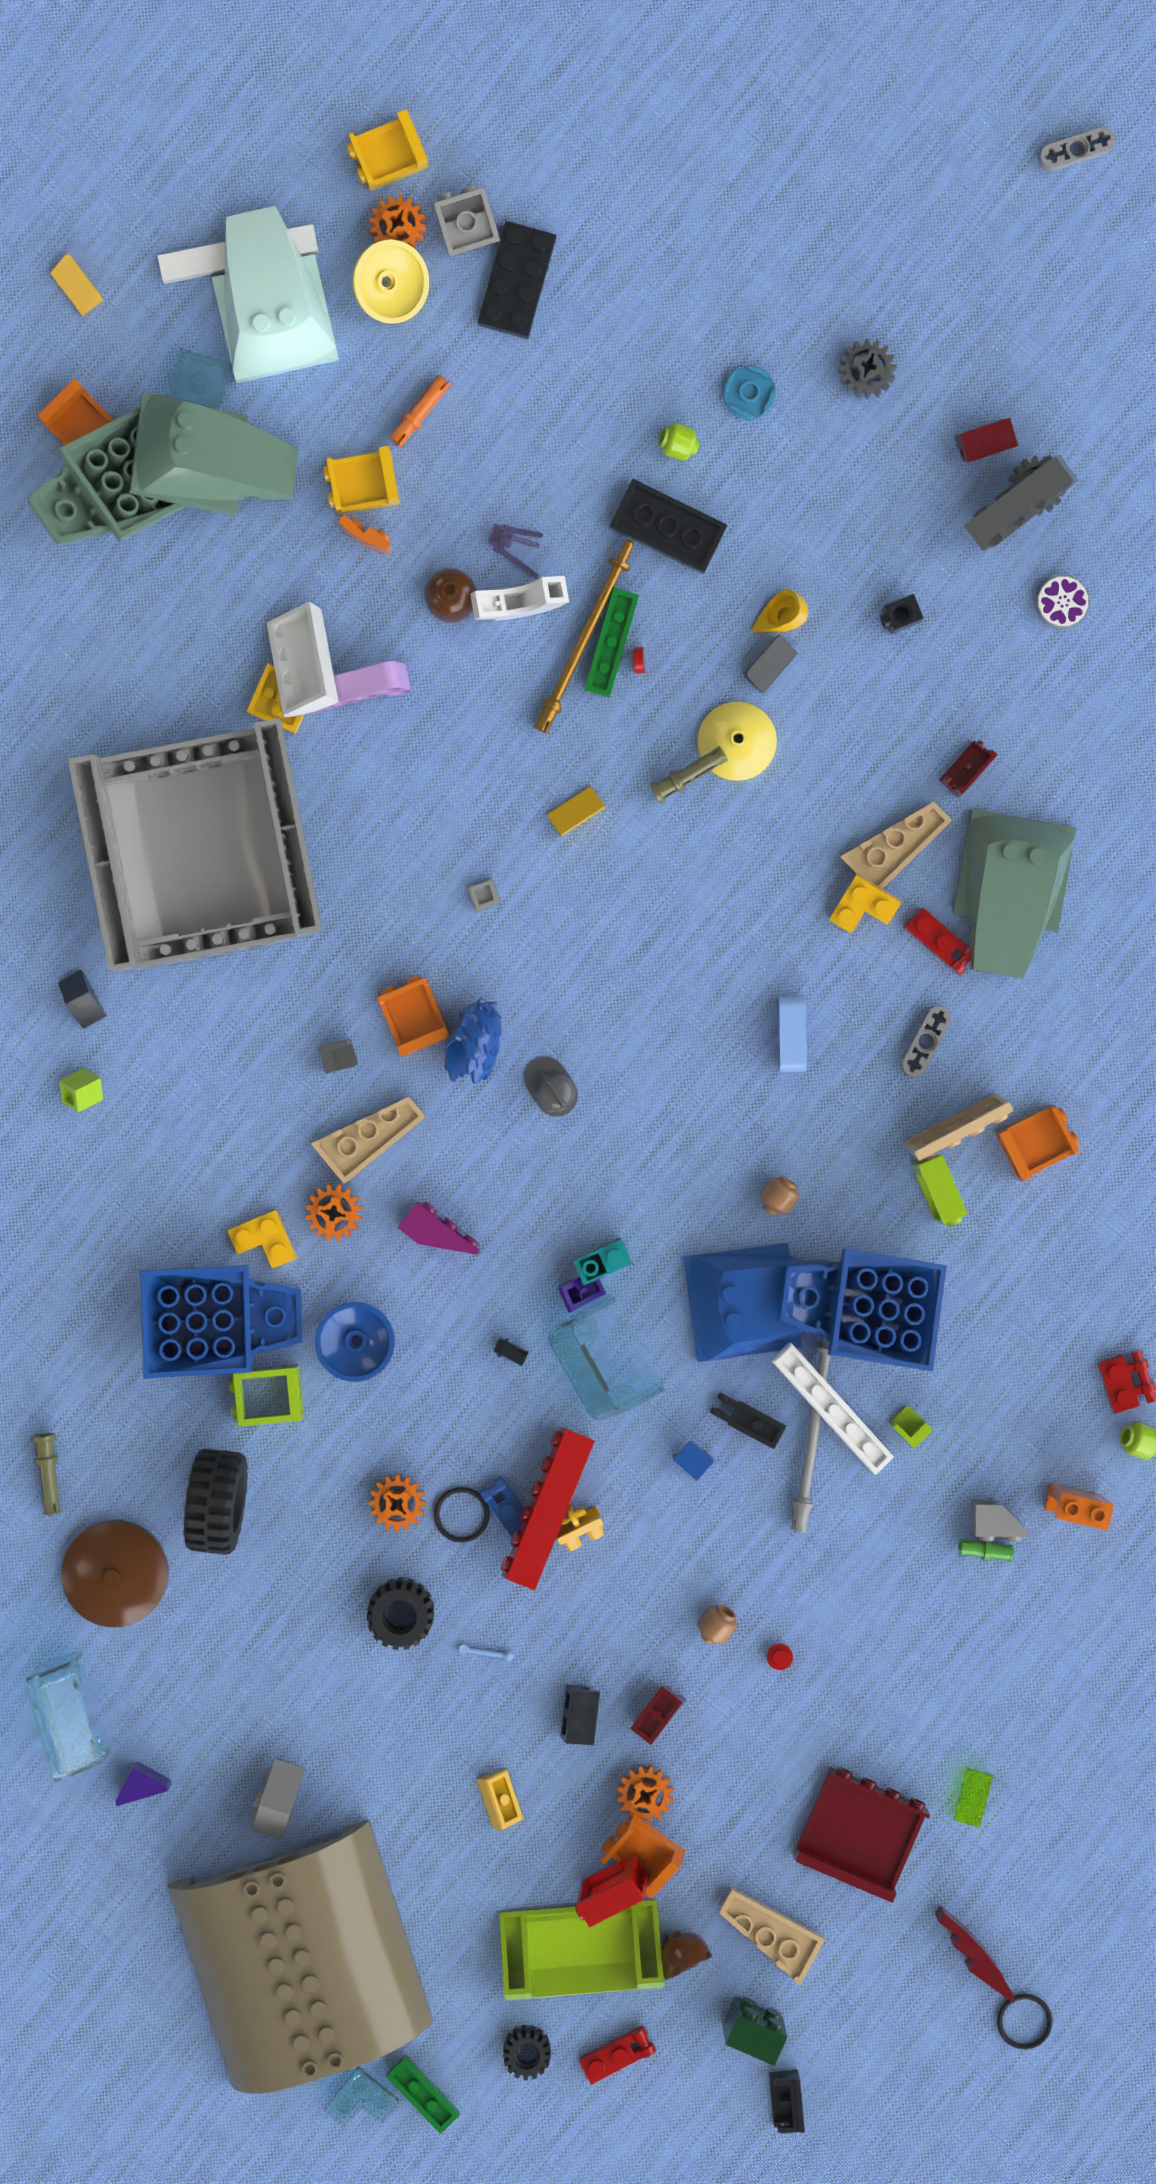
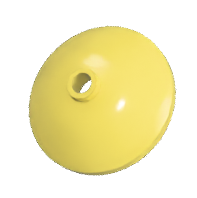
(406, 283)
(744, 758)

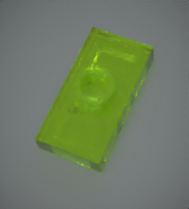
(973, 1797)

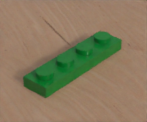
(611, 642)

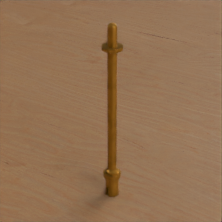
(552, 705)

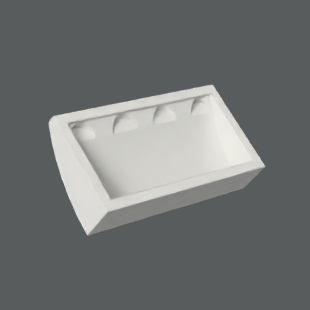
(302, 661)

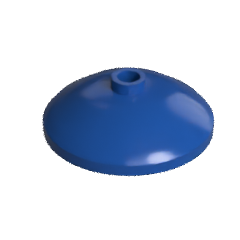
(341, 1355)

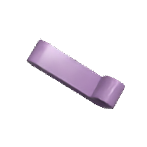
(371, 681)

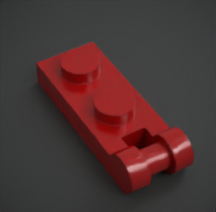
(939, 940)
(616, 2054)

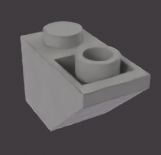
(993, 1520)

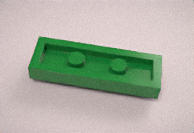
(423, 2094)

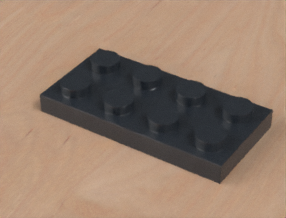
(517, 280)
(668, 526)

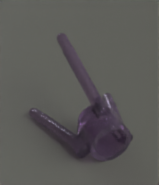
(503, 536)

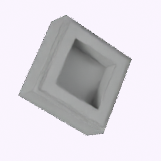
(484, 895)

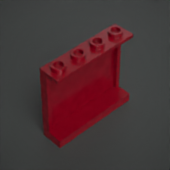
(860, 1833)

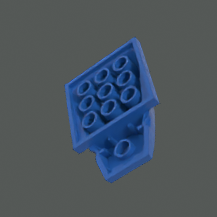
(738, 1301)
(869, 1307)
(213, 1320)

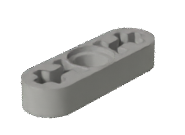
(1096, 151)
(922, 1062)

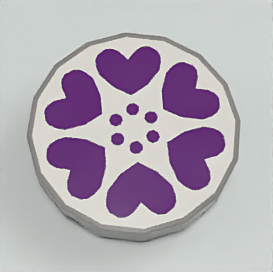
(1062, 602)

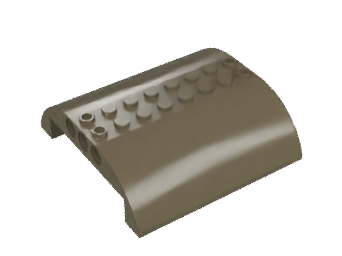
(303, 1963)

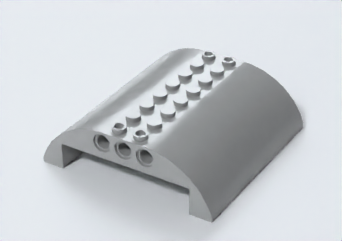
(195, 848)

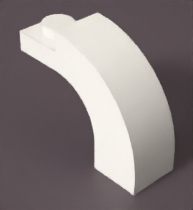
(520, 601)

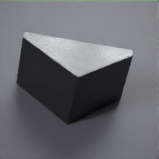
(81, 999)

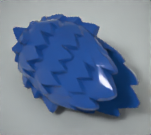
(474, 1042)

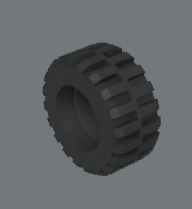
(215, 1501)

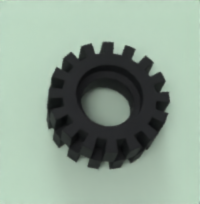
(522, 2067)

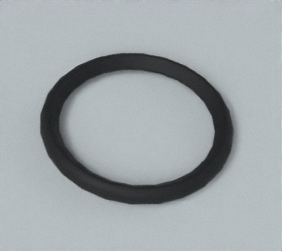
(437, 1517)
(1030, 2045)

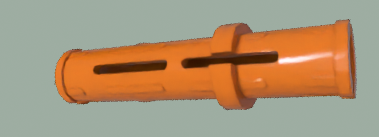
(412, 419)

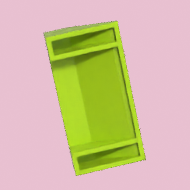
(561, 1956)

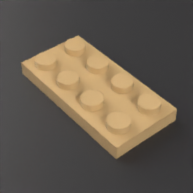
(965, 1123)

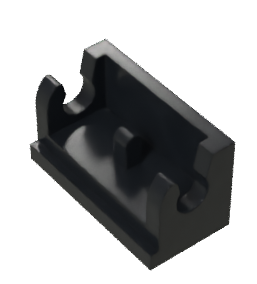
(580, 1715)
(787, 2101)

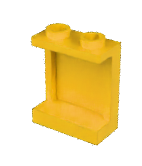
(388, 152)
(362, 482)

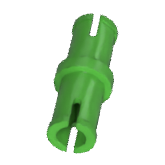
(985, 1550)

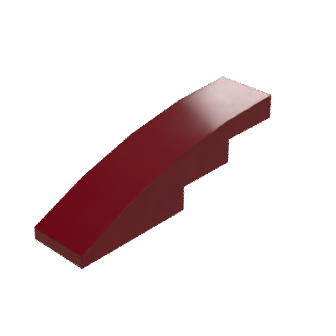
(978, 1960)

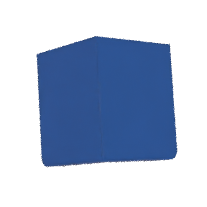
(693, 1460)

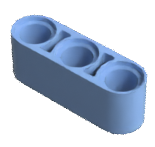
(791, 1034)

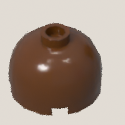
(449, 595)
(682, 1953)

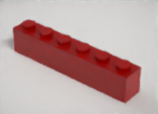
(547, 1508)

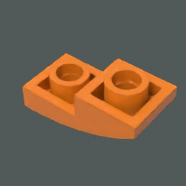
(370, 538)

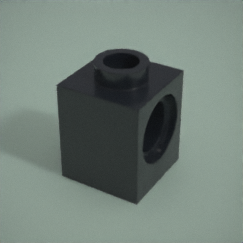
(909, 606)

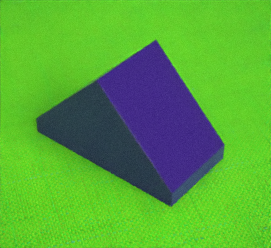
(577, 1295)
(142, 1784)

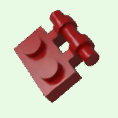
(1119, 1385)

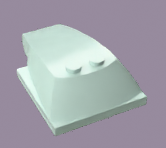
(271, 300)

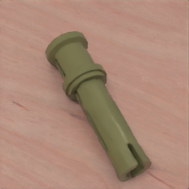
(679, 779)
(46, 1461)

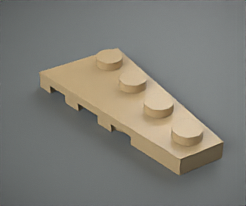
(897, 846)
(363, 1141)
(778, 1936)

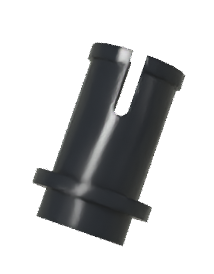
(510, 1351)

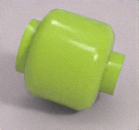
(678, 441)
(1139, 1440)

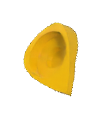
(783, 613)

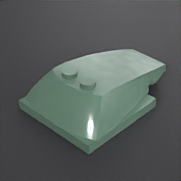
(207, 457)
(94, 486)
(1011, 888)

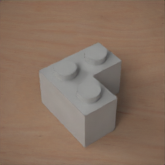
(275, 1804)

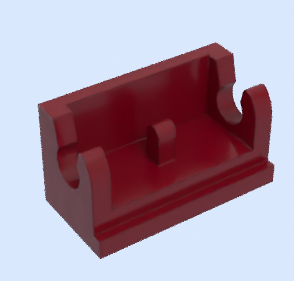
(986, 440)
(967, 768)
(657, 1714)

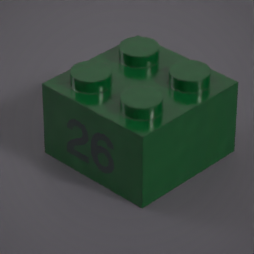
(754, 2030)

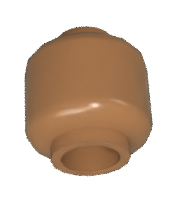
(779, 1195)
(717, 1624)

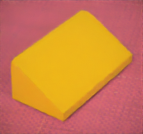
(76, 285)
(576, 811)
(500, 1799)

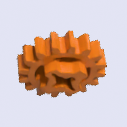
(402, 214)
(331, 1225)
(388, 1494)
(652, 1786)

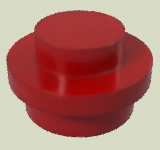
(779, 1656)

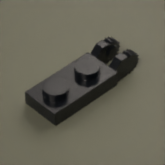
(751, 1421)

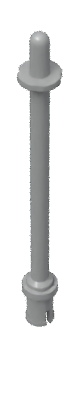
(803, 1503)

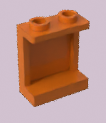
(73, 414)
(413, 1015)
(1038, 1142)
(1079, 1506)
(655, 1850)

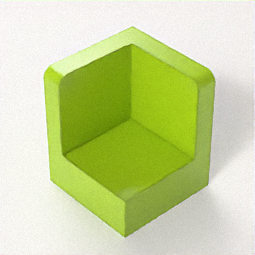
(81, 1090)
(910, 1426)

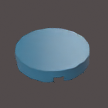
(749, 392)

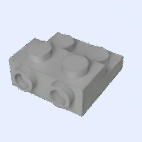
(466, 220)

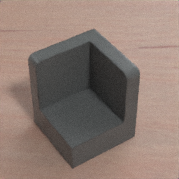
(338, 1056)

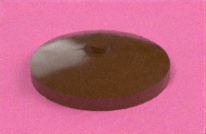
(115, 1573)

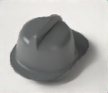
(551, 1086)

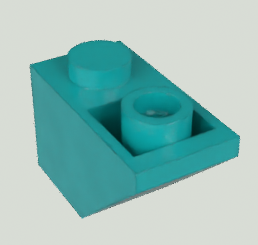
(602, 1261)

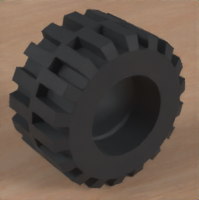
(392, 1634)

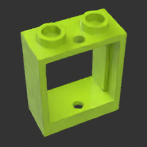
(940, 1190)
(294, 1393)

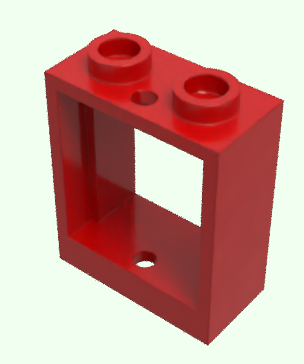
(612, 1890)

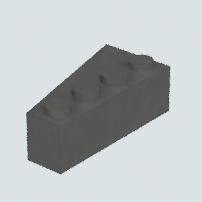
(1021, 503)

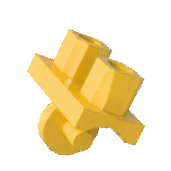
(577, 1524)

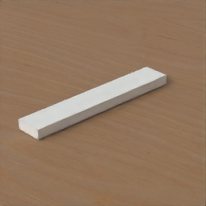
(212, 258)
(832, 1408)

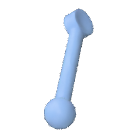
(464, 1649)

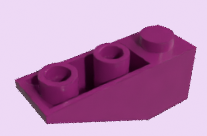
(430, 1230)

